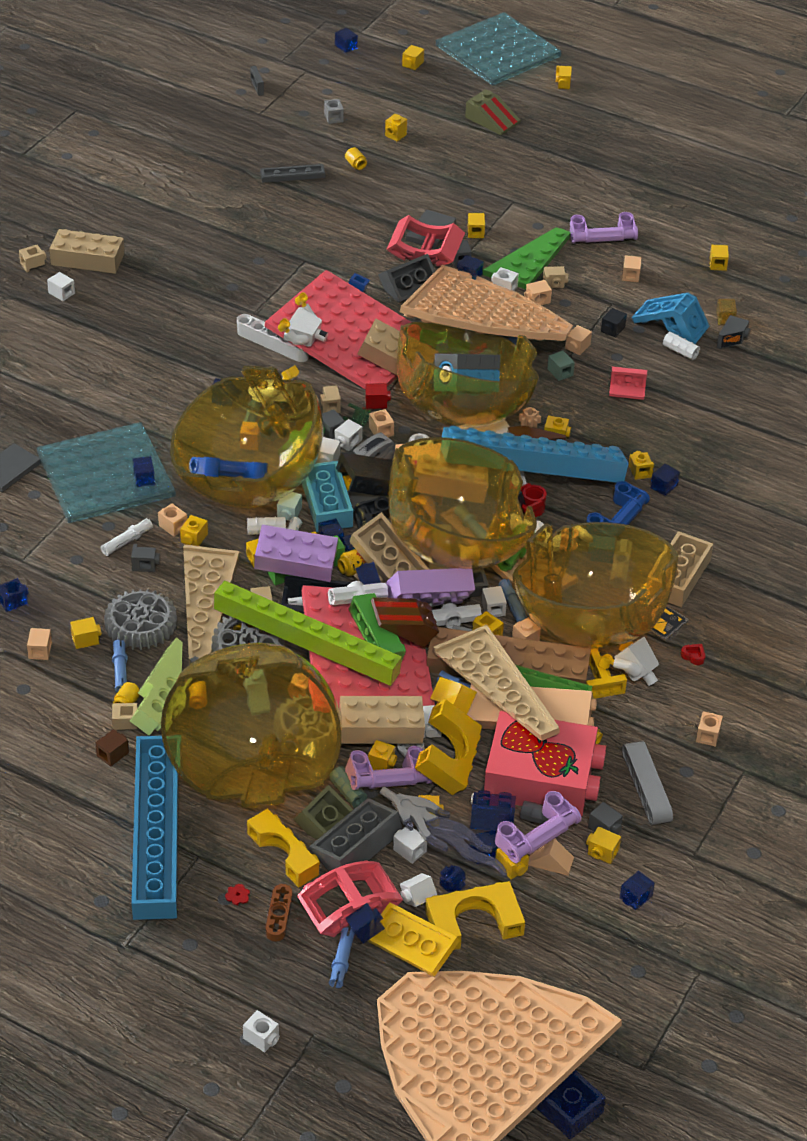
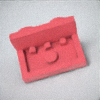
(628, 383)

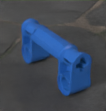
(215, 467)
(630, 500)

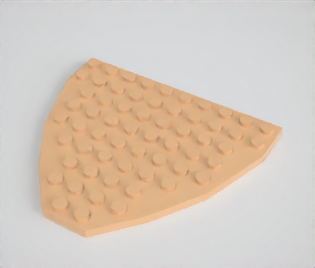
(480, 306)
(482, 1048)

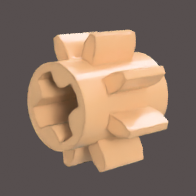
(530, 417)

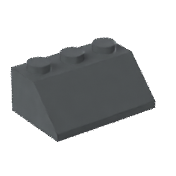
(406, 278)

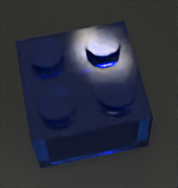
(491, 809)
(573, 1105)

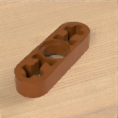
(283, 919)

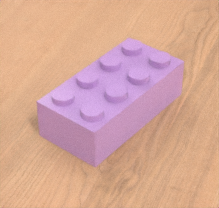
(295, 553)
(432, 585)

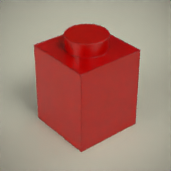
(377, 396)

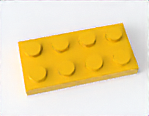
(414, 940)

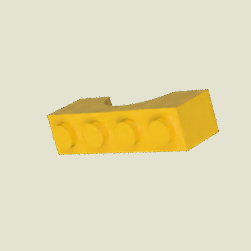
(269, 831)

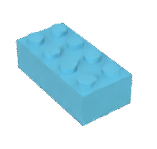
(328, 495)

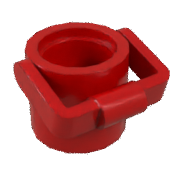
(534, 496)

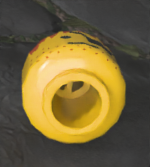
(349, 562)

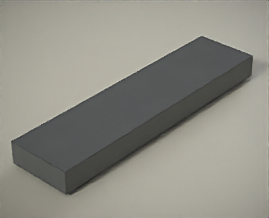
(292, 173)

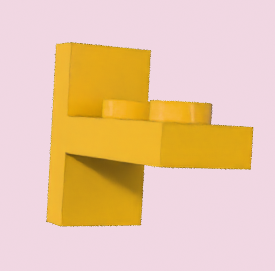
(603, 682)

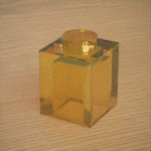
(724, 309)

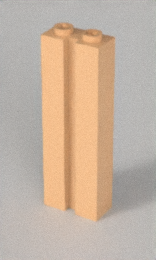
(562, 704)

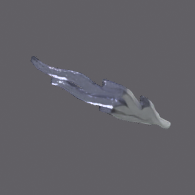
(434, 827)

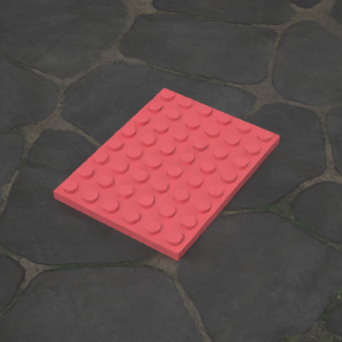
(347, 319)
(344, 681)

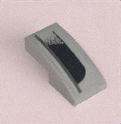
(375, 444)

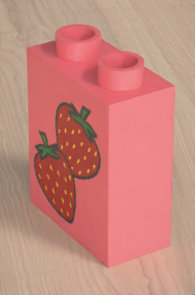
(534, 767)

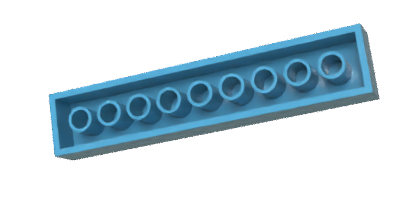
(550, 456)
(155, 832)

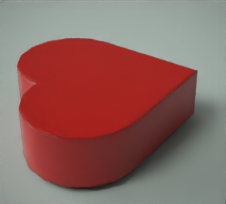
(693, 653)

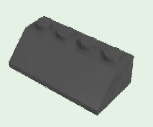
(357, 835)

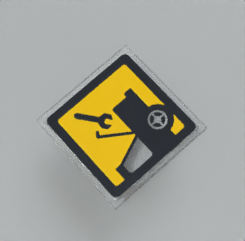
(669, 624)

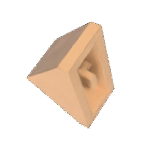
(552, 858)

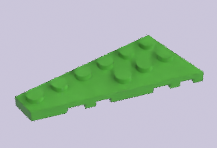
(532, 257)

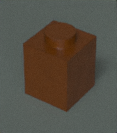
(112, 747)

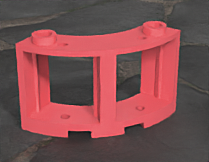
(445, 255)
(368, 871)

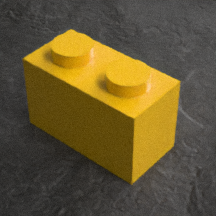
(455, 693)

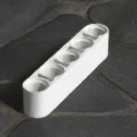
(254, 330)

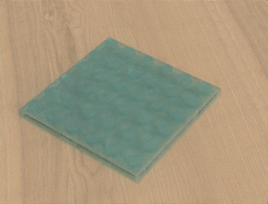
(498, 48)
(97, 475)

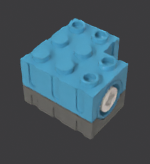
(472, 365)

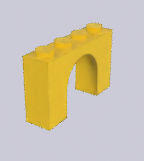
(464, 734)
(494, 899)

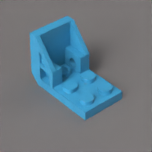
(685, 309)

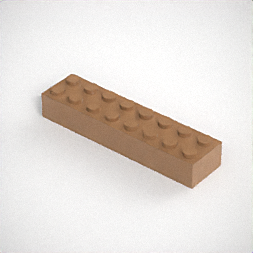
(547, 657)

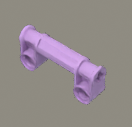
(626, 230)
(362, 775)
(560, 816)

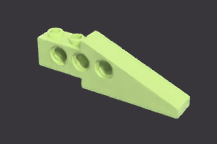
(157, 688)

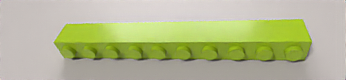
(307, 632)

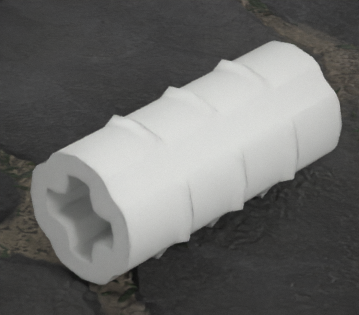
(681, 345)
(254, 524)

